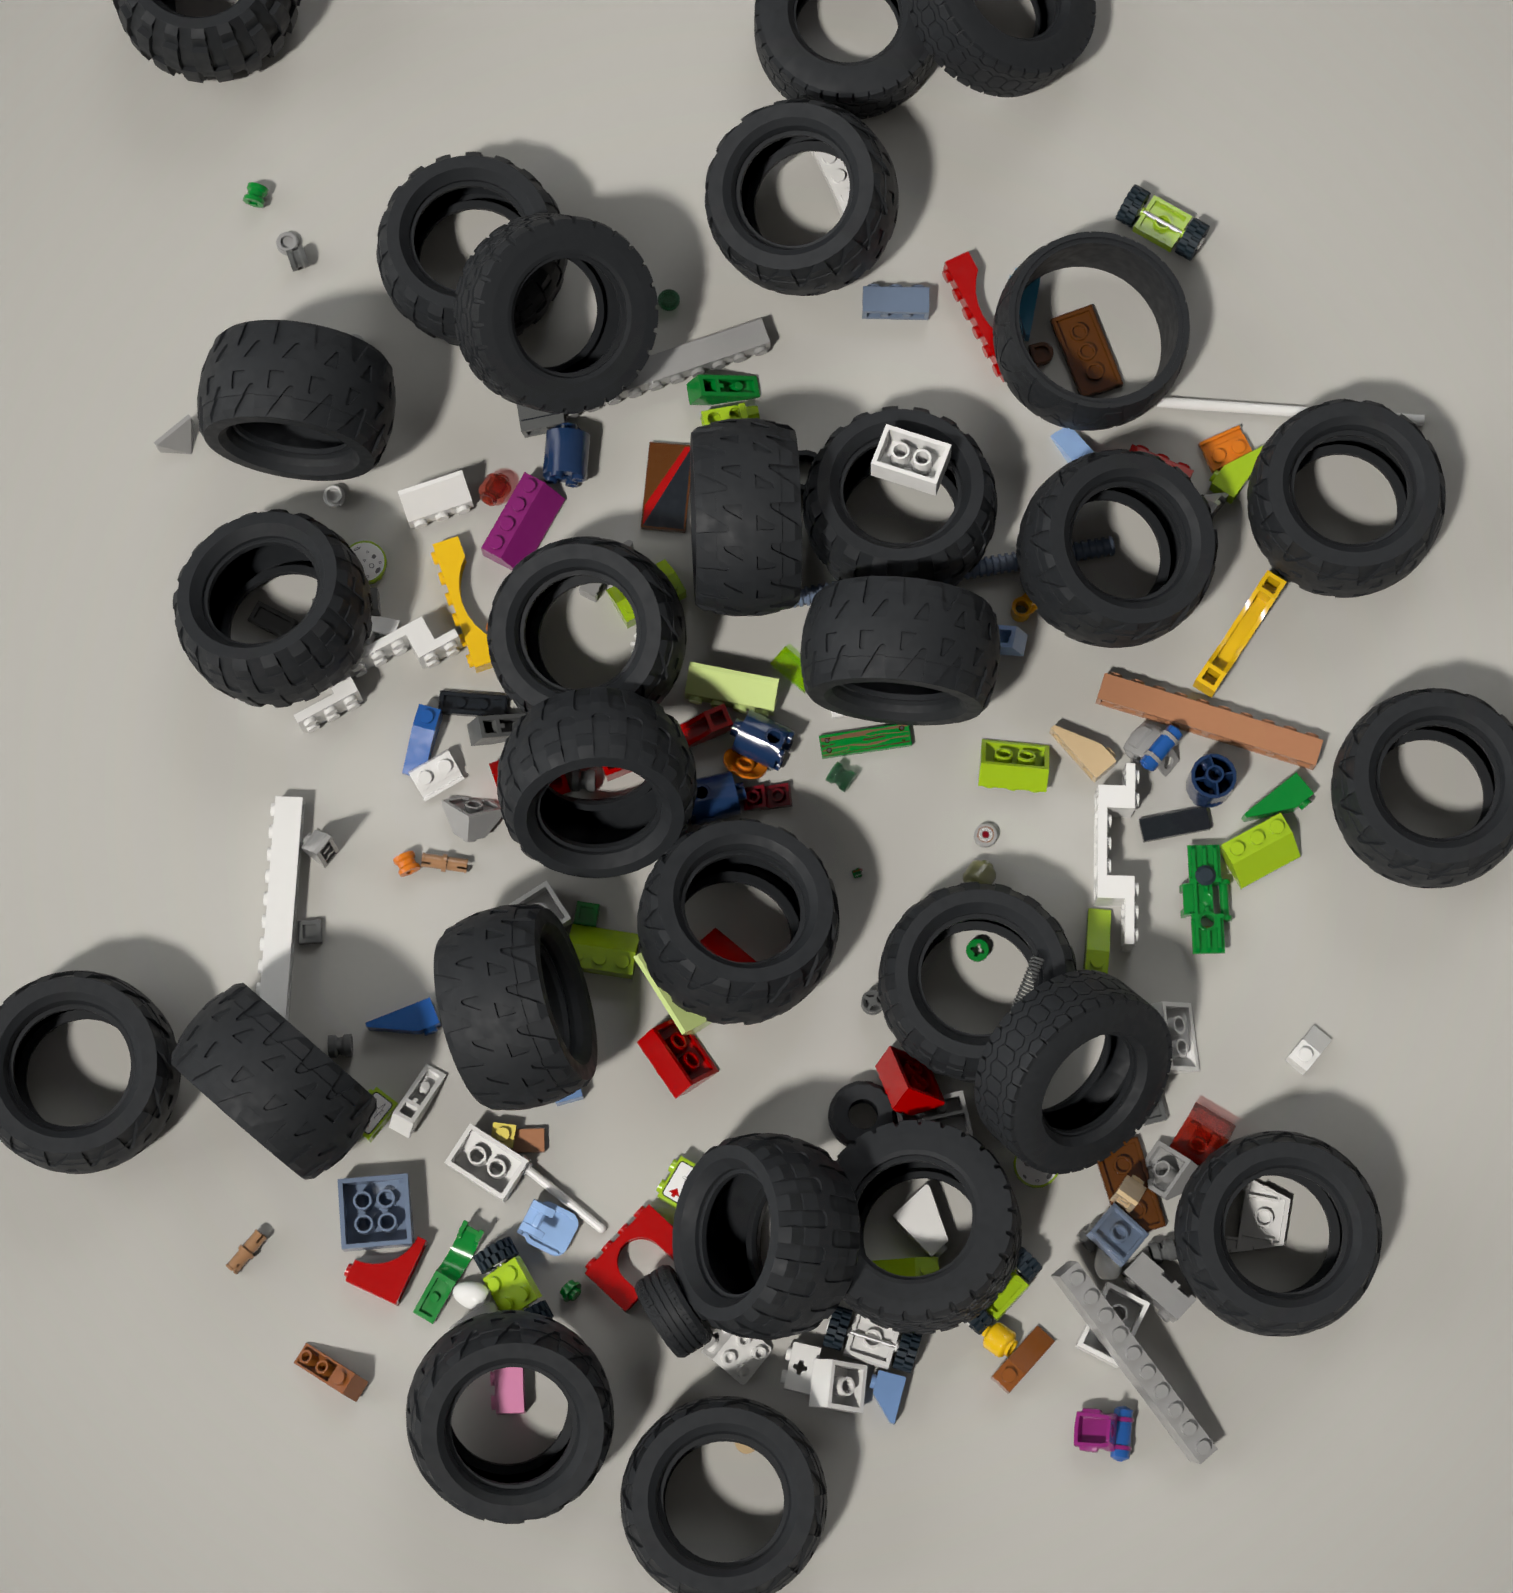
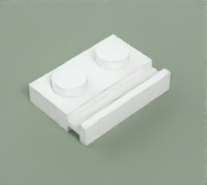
(436, 775)

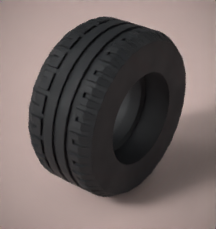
(672, 1312)

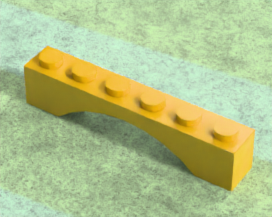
(452, 564)
(1239, 634)

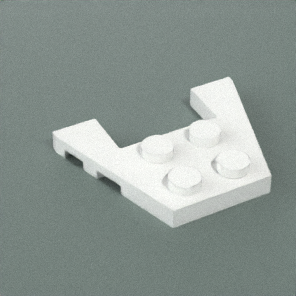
(1261, 1219)

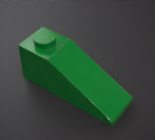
(721, 389)
(1284, 799)

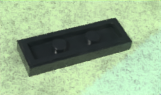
(472, 704)
(1174, 824)

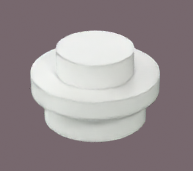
(334, 496)

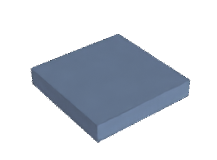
(1117, 1234)

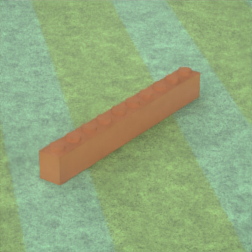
(1209, 721)

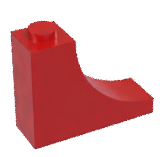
(389, 1278)

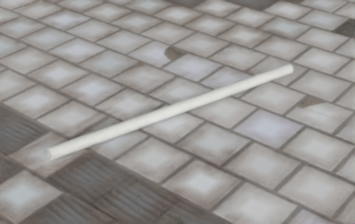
(1248, 408)

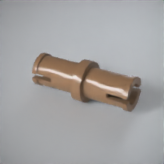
(444, 862)
(246, 1251)

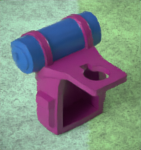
(1104, 1431)

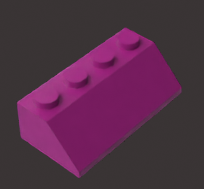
(522, 522)

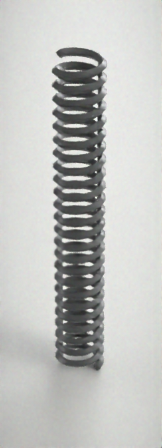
(1025, 977)

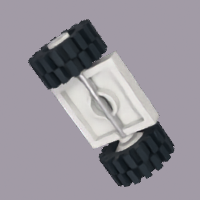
(871, 1342)

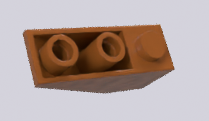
(331, 1372)

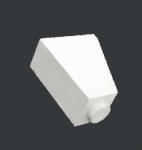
(923, 1222)

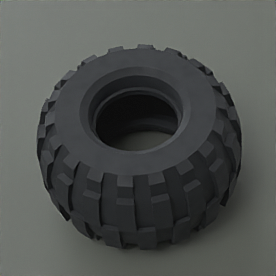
(208, 44)

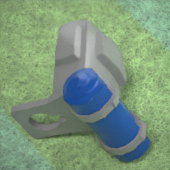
(1151, 745)

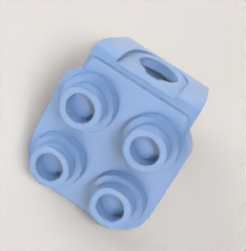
(548, 1227)

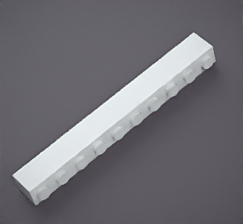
(281, 903)

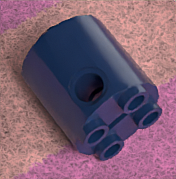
(566, 455)
(762, 739)
(1211, 780)
(717, 798)

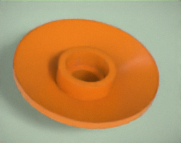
(743, 766)

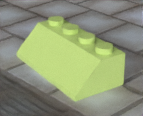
(731, 687)
(687, 1022)

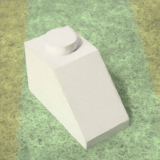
(1308, 1050)

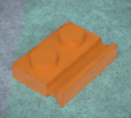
(1224, 448)

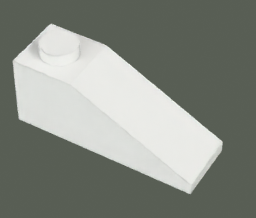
(416, 1101)

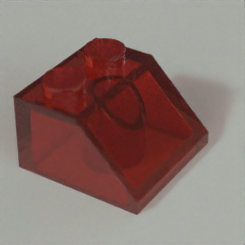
(1201, 1134)

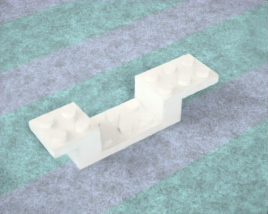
(346, 694)
(1115, 889)

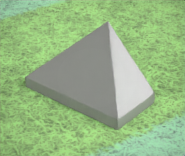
(178, 438)

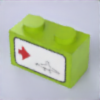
(382, 1115)
(670, 1189)

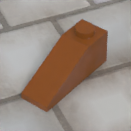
(1022, 1359)

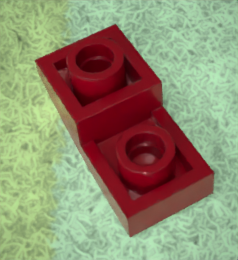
(768, 797)

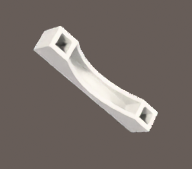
(836, 178)

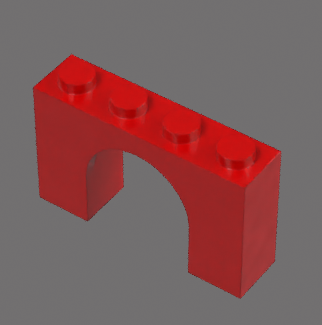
(605, 1272)

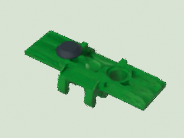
(1203, 874)

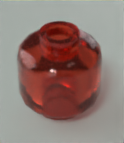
(495, 489)

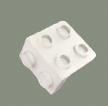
(737, 1355)

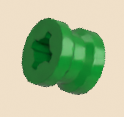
(255, 195)
(972, 945)

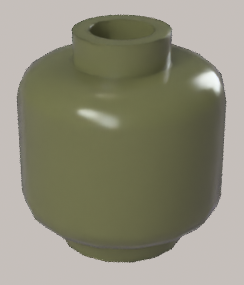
(980, 872)

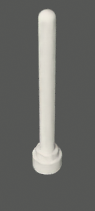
(562, 1197)

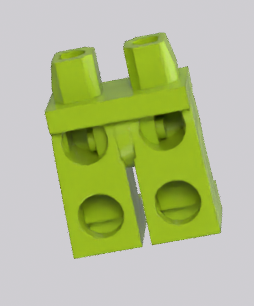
(729, 412)

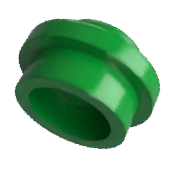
(570, 1291)

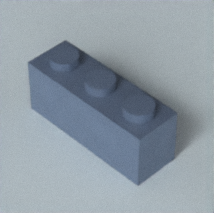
(895, 302)

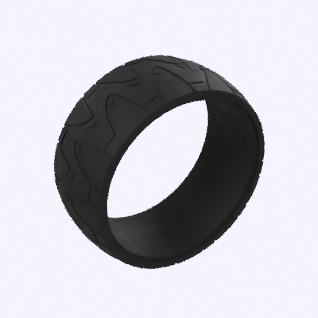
(1130, 263)

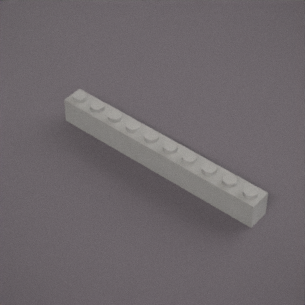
(695, 359)
(1134, 1362)

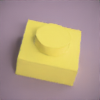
(504, 1133)

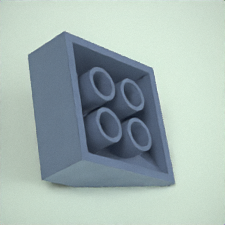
(375, 1212)

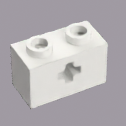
(790, 1378)

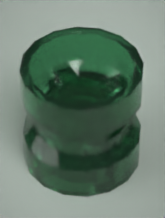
(841, 777)

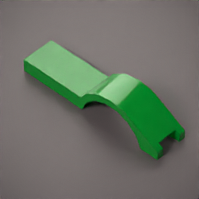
(449, 1273)

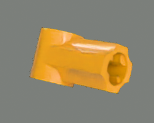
(1027, 603)

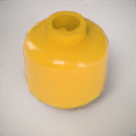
(999, 1339)

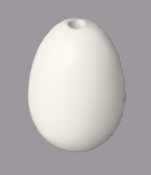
(1106, 1267)
(471, 1294)

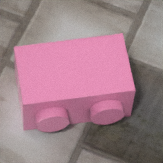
(509, 1391)

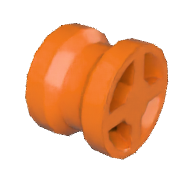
(406, 863)

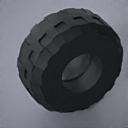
(853, 1094)

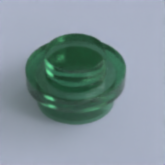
(668, 300)

